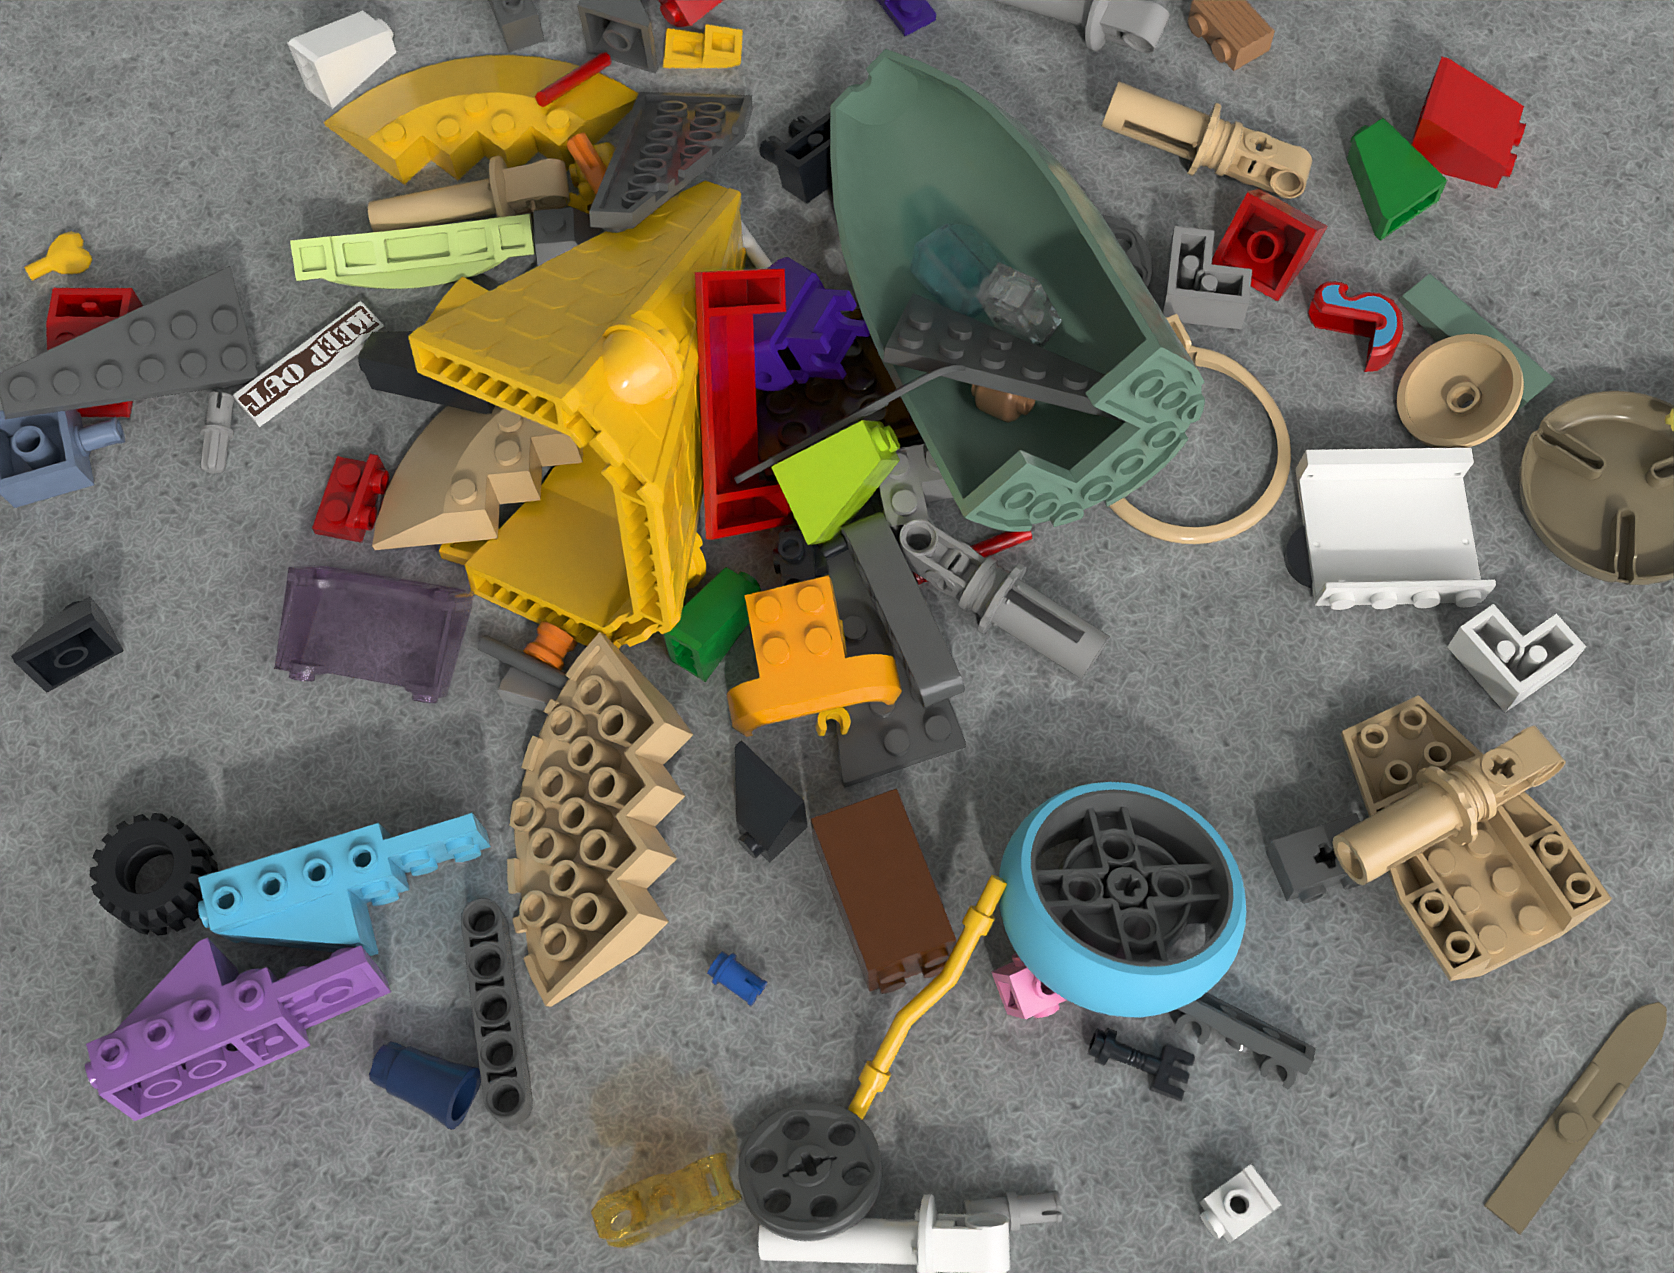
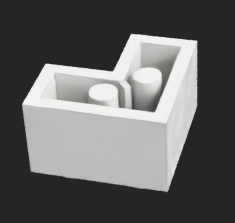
(1511, 664)

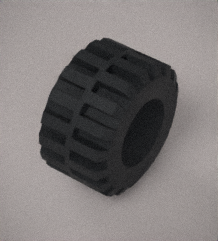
(126, 855)

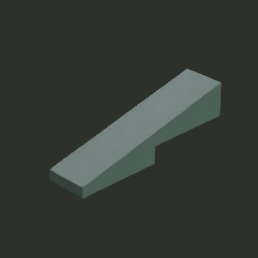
(1447, 315)

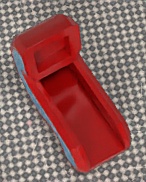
(1360, 315)

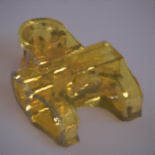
(644, 1199)

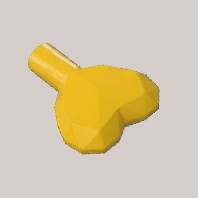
(63, 256)

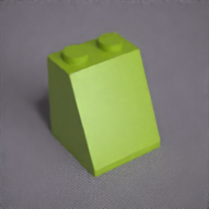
(836, 477)

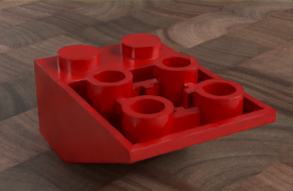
(82, 310)

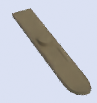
(1578, 1117)

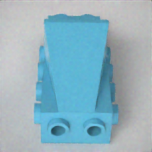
(321, 890)

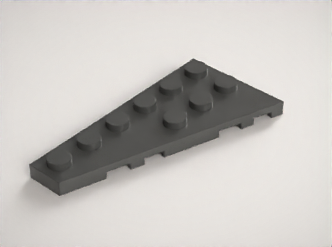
(937, 337)

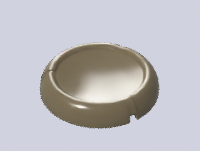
(1604, 486)

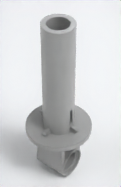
(1120, 21)

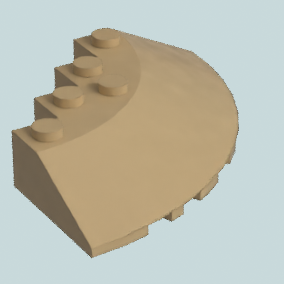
(462, 473)
(590, 822)

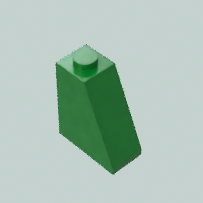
(1391, 177)
(711, 623)

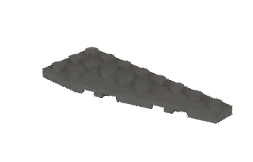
(663, 149)

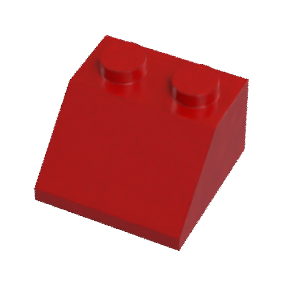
(1269, 240)

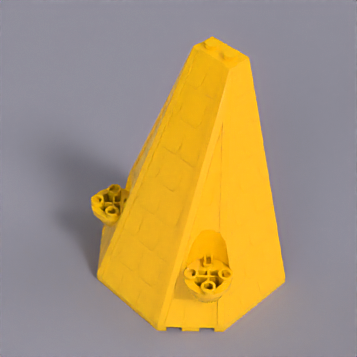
(611, 359)

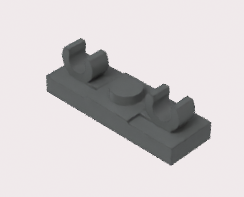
(1247, 1034)

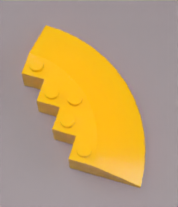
(477, 110)

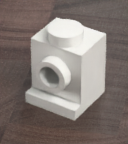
(1220, 1217)

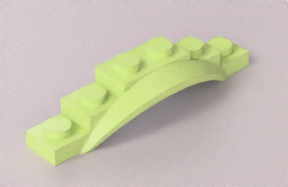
(415, 254)

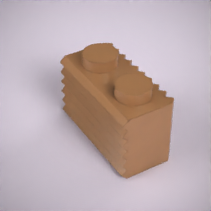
(1231, 29)

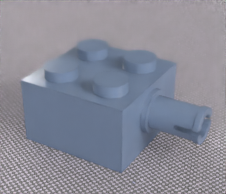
(50, 454)

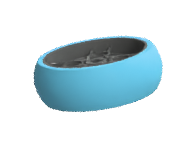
(1141, 873)

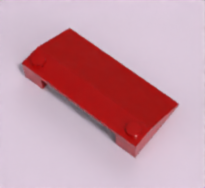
(729, 399)

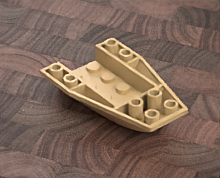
(1478, 899)

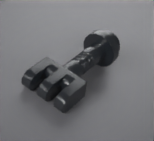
(1104, 1046)

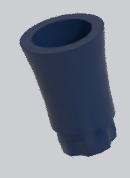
(426, 1082)

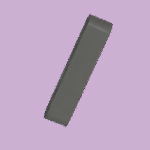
(903, 610)
(508, 1029)

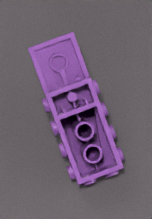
(206, 1008)

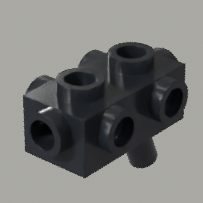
(803, 562)

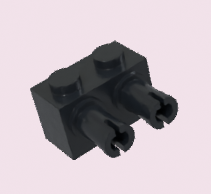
(804, 159)

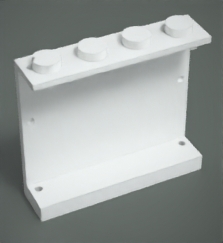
(1389, 527)

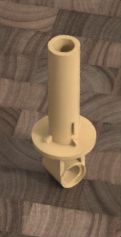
(504, 193)

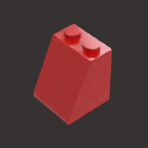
(1468, 127)

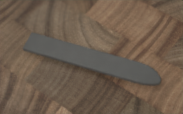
(853, 417)

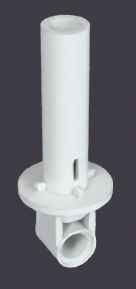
(929, 1241)

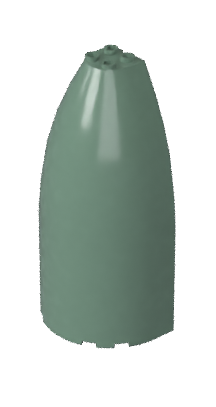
(935, 152)

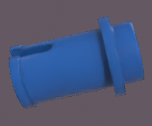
(736, 977)

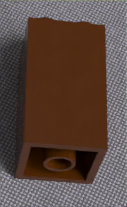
(883, 891)

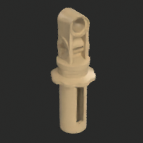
(1209, 141)
(1446, 805)

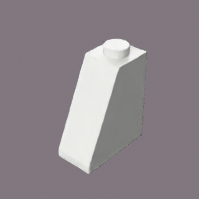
(341, 55)

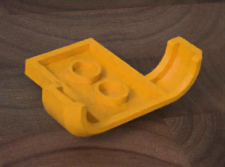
(805, 660)

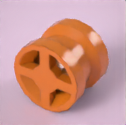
(550, 645)

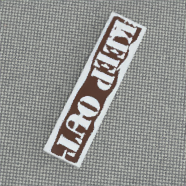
(308, 364)

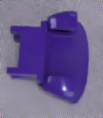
(809, 327)

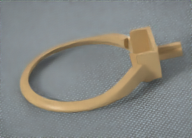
(1239, 524)

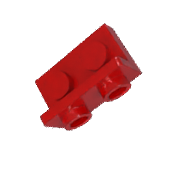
(351, 498)

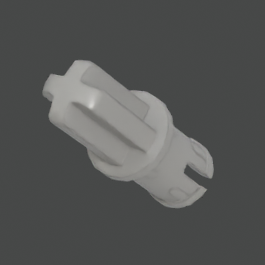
(217, 433)

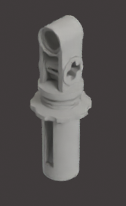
(1002, 598)

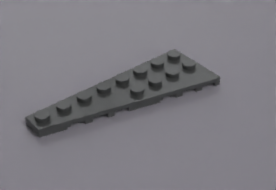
(883, 735)

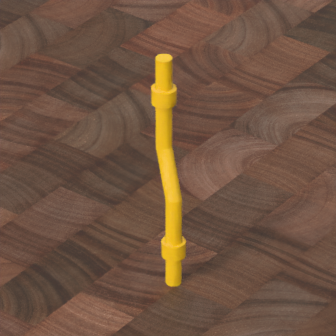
(977, 923)

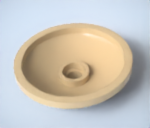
(1449, 376)

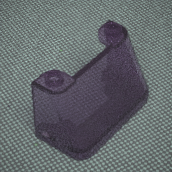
(372, 629)

